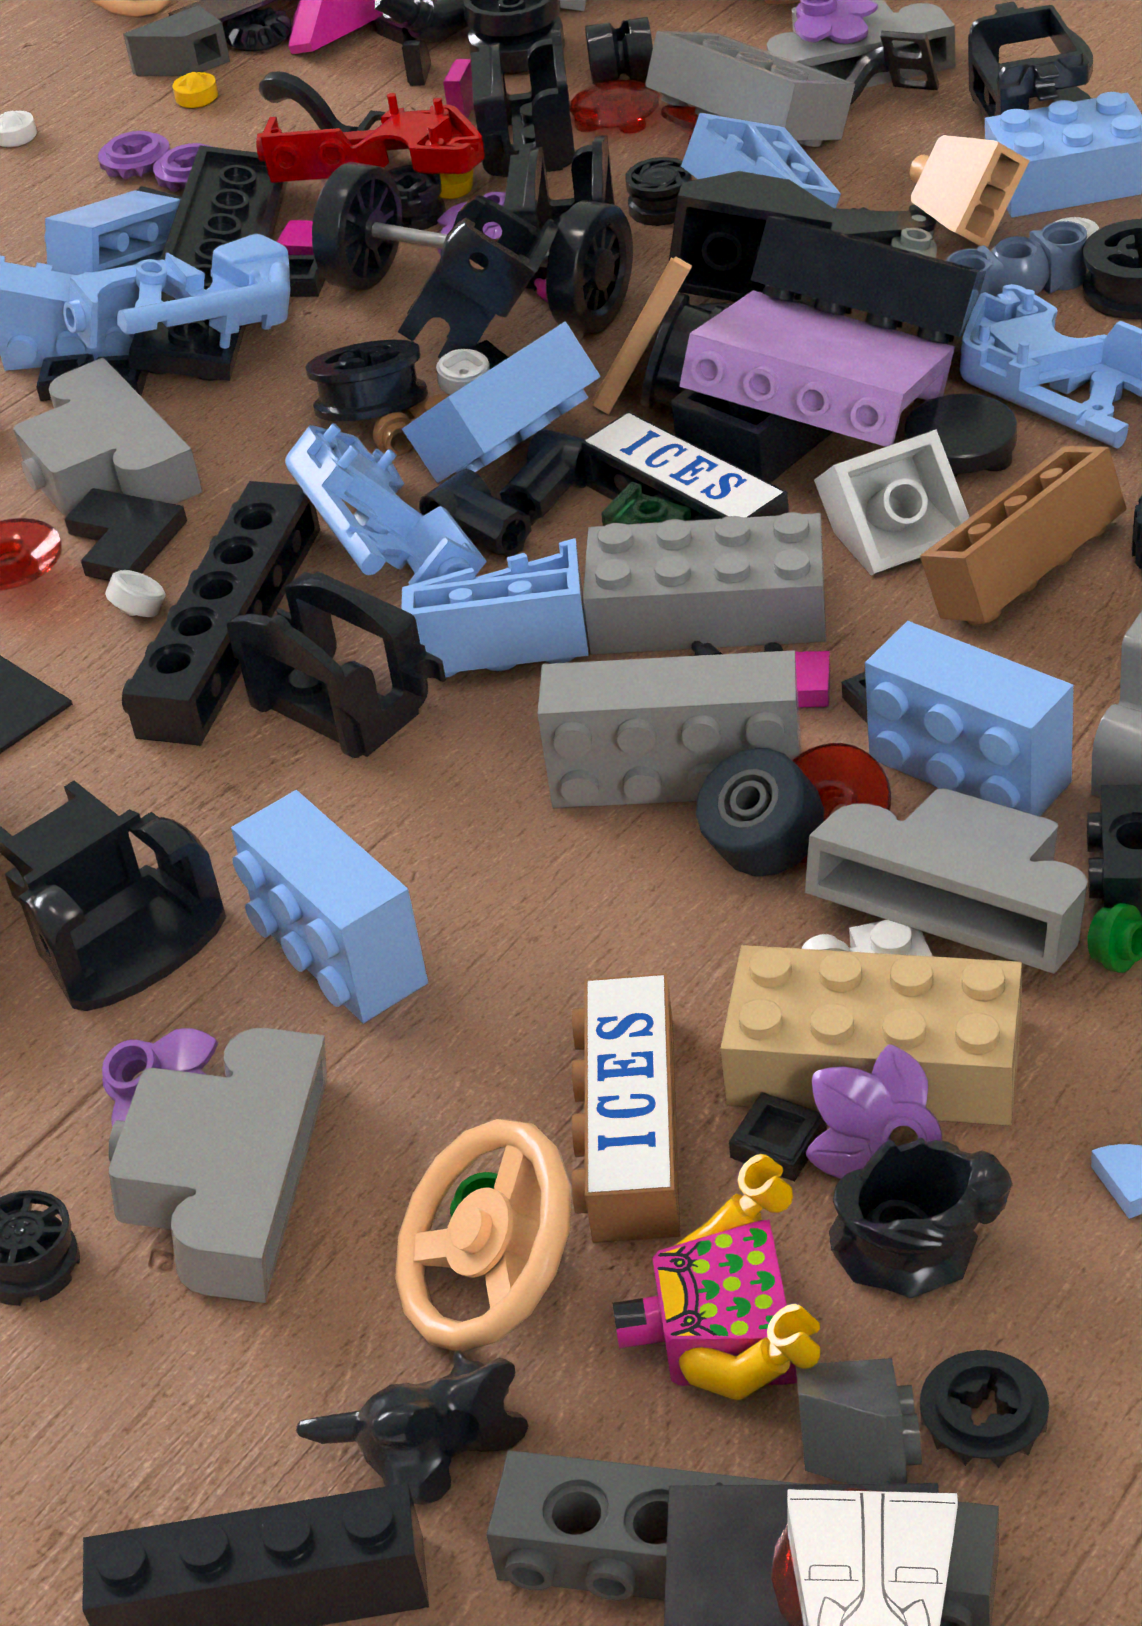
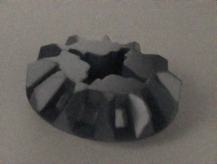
(258, 29)
(963, 1384)

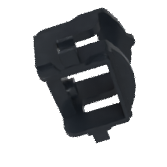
(1010, 84)
(536, 117)
(528, 186)
(293, 670)

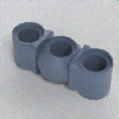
(1044, 261)

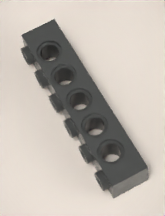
(627, 1507)

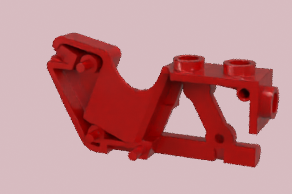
(437, 140)

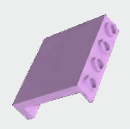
(814, 366)

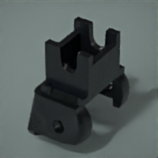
(473, 296)
(100, 916)

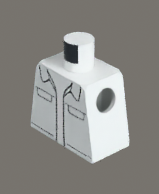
(871, 1556)

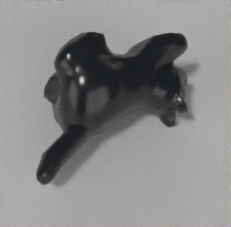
(417, 1428)

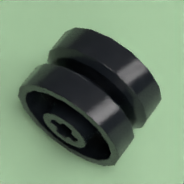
(513, 25)

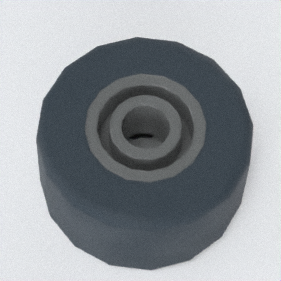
(759, 811)

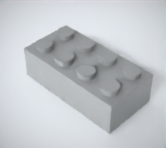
(748, 85)
(705, 583)
(660, 723)

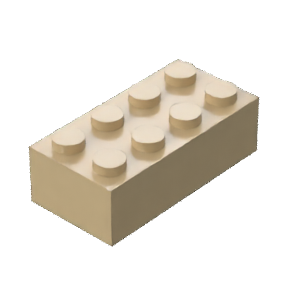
(842, 1008)

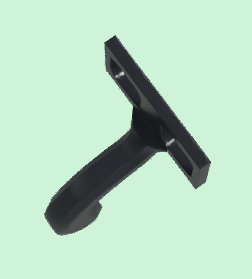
(890, 60)
(283, 86)

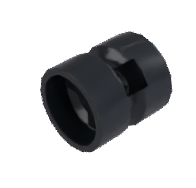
(619, 49)

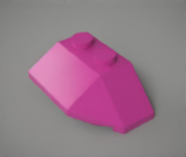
(324, 21)

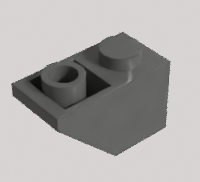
(177, 44)
(858, 1422)

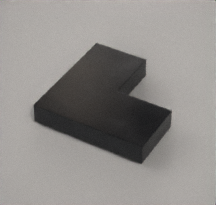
(128, 530)

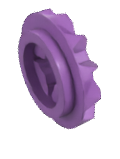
(132, 153)
(175, 166)

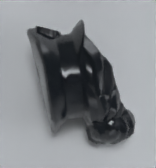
(914, 1214)

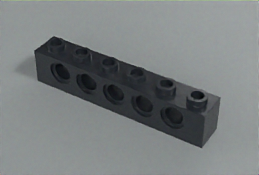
(243, 573)

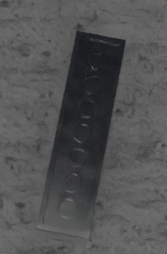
(222, 202)

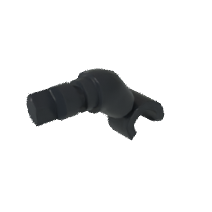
(425, 19)

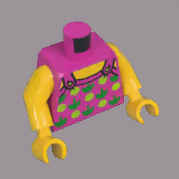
(725, 1298)

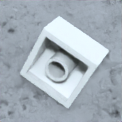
(893, 501)

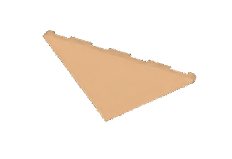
(641, 334)

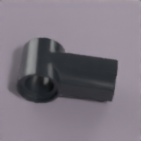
(550, 469)
(479, 513)

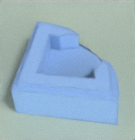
(1121, 1173)

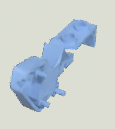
(246, 288)
(1015, 348)
(384, 527)

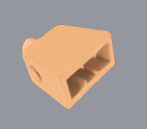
(967, 184)

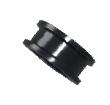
(1115, 269)
(669, 351)
(366, 380)

